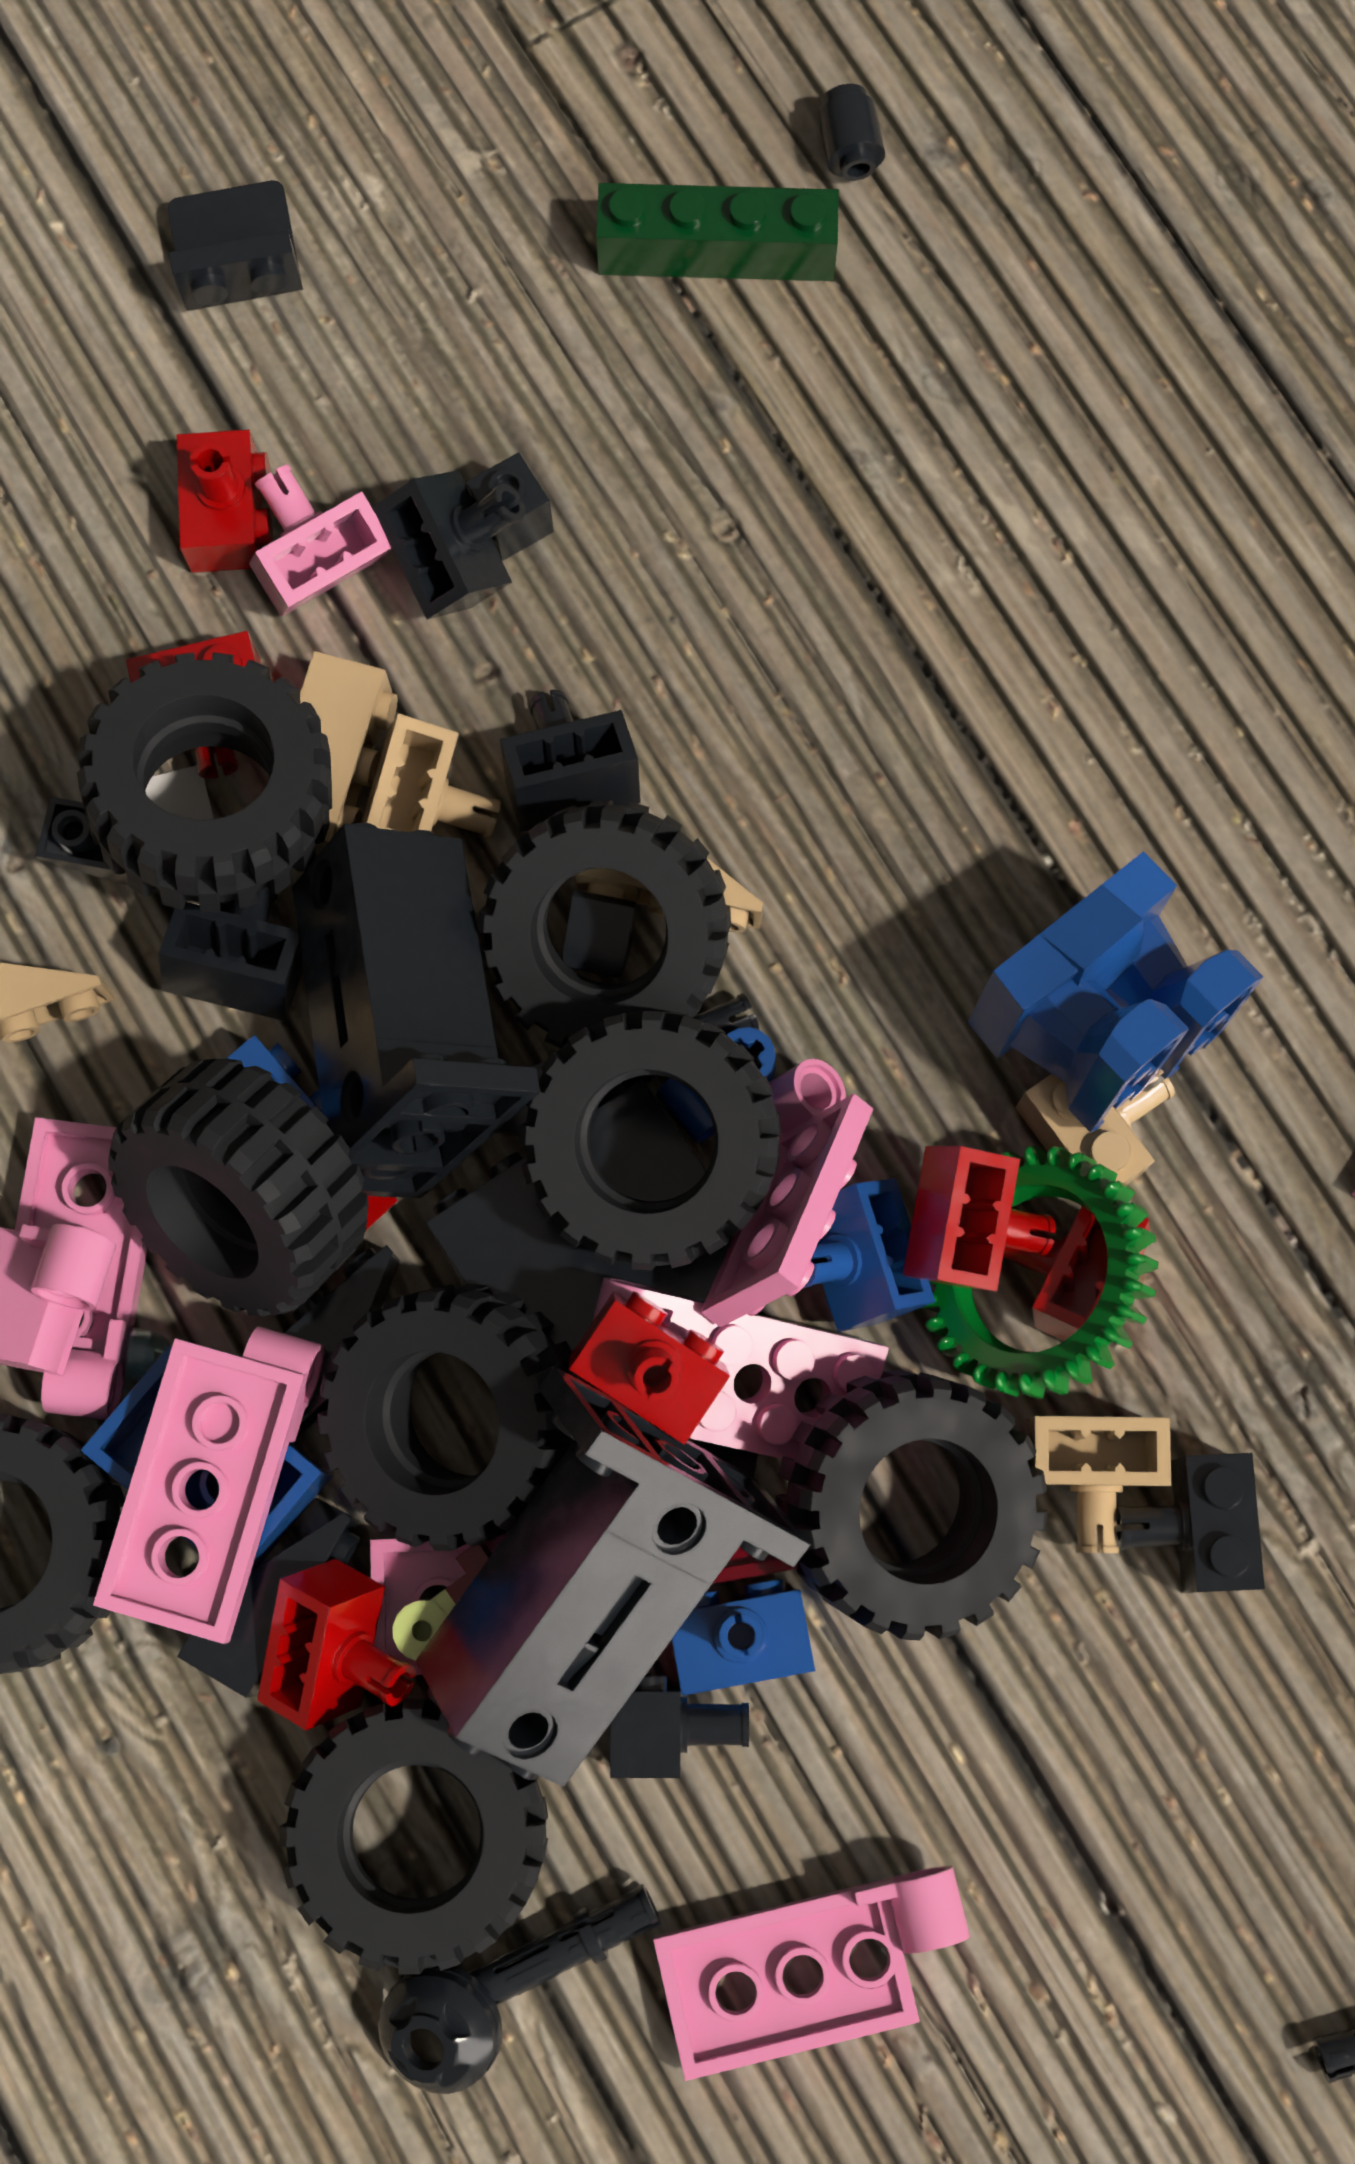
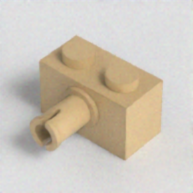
(412, 783)
(1112, 1144)
(1097, 1461)

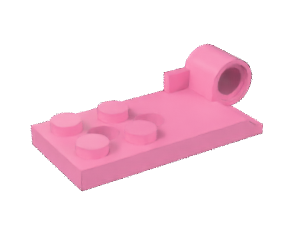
(45, 1289)
(237, 1424)

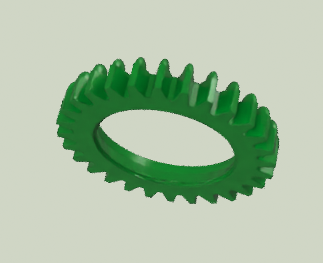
(1014, 1370)

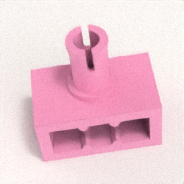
(315, 547)

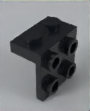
(233, 245)

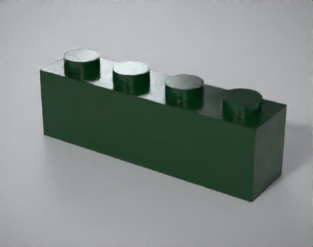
(717, 231)

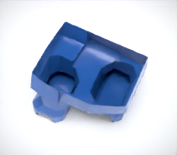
(1110, 995)

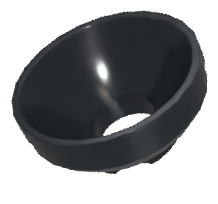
(455, 2010)

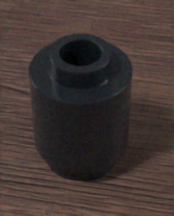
(850, 132)

